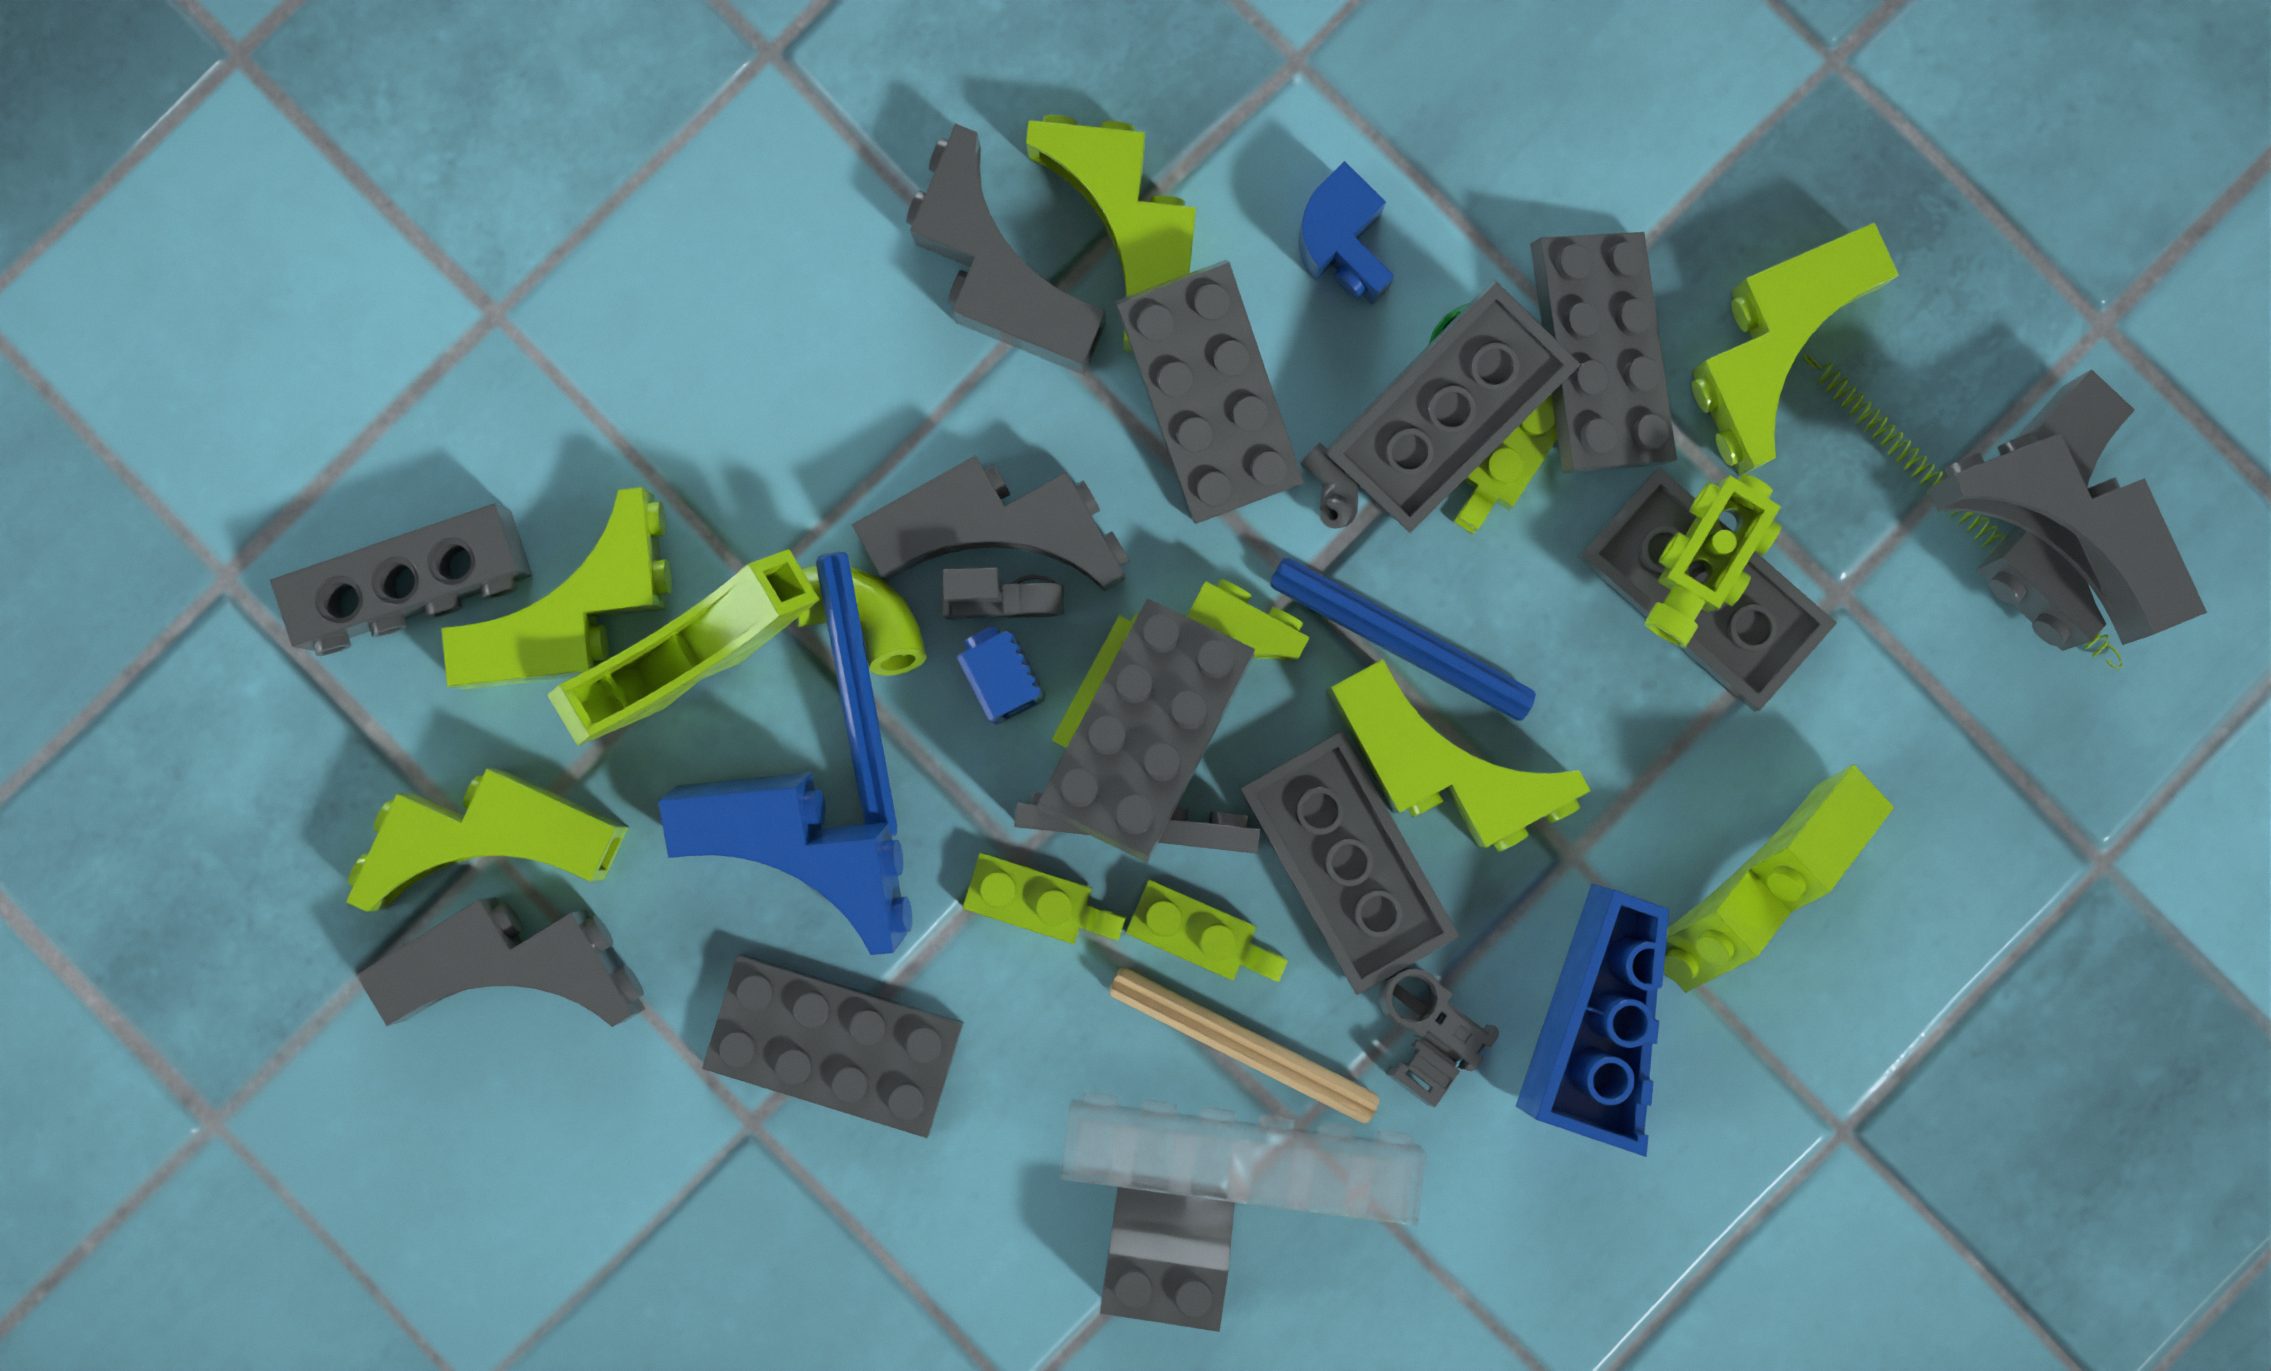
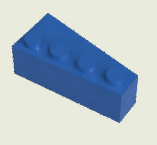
(1602, 1024)

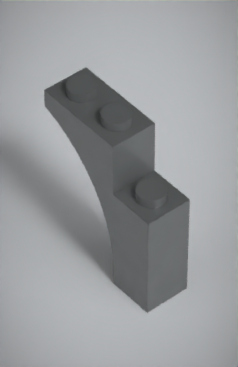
(1000, 290)
(966, 512)
(2103, 531)
(2024, 567)
(484, 950)

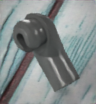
(1338, 492)

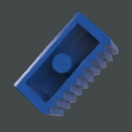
(1000, 674)

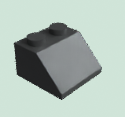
(1168, 1259)

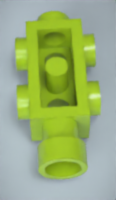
(1718, 550)

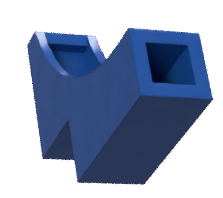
(780, 826)

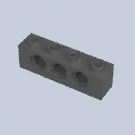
(313, 594)

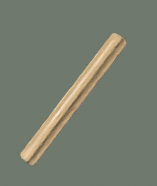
(1244, 1045)

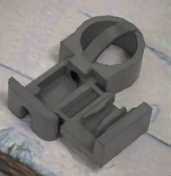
(977, 595)
(1441, 1043)

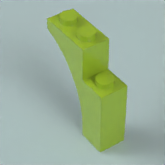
(1107, 170)
(1781, 313)
(1220, 608)
(561, 631)
(693, 646)
(1417, 762)
(501, 819)
(1783, 875)

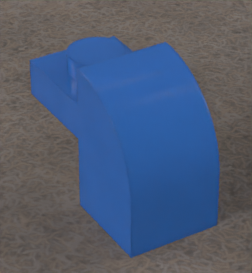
(1330, 233)

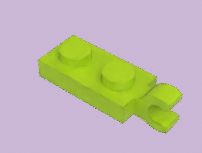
(1509, 467)
(1037, 901)
(1200, 934)

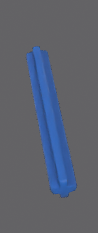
(1403, 639)
(855, 689)

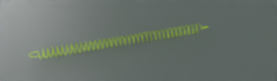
(1919, 469)

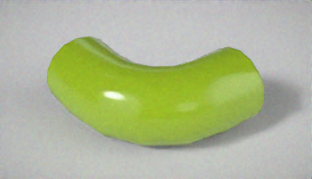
(887, 623)

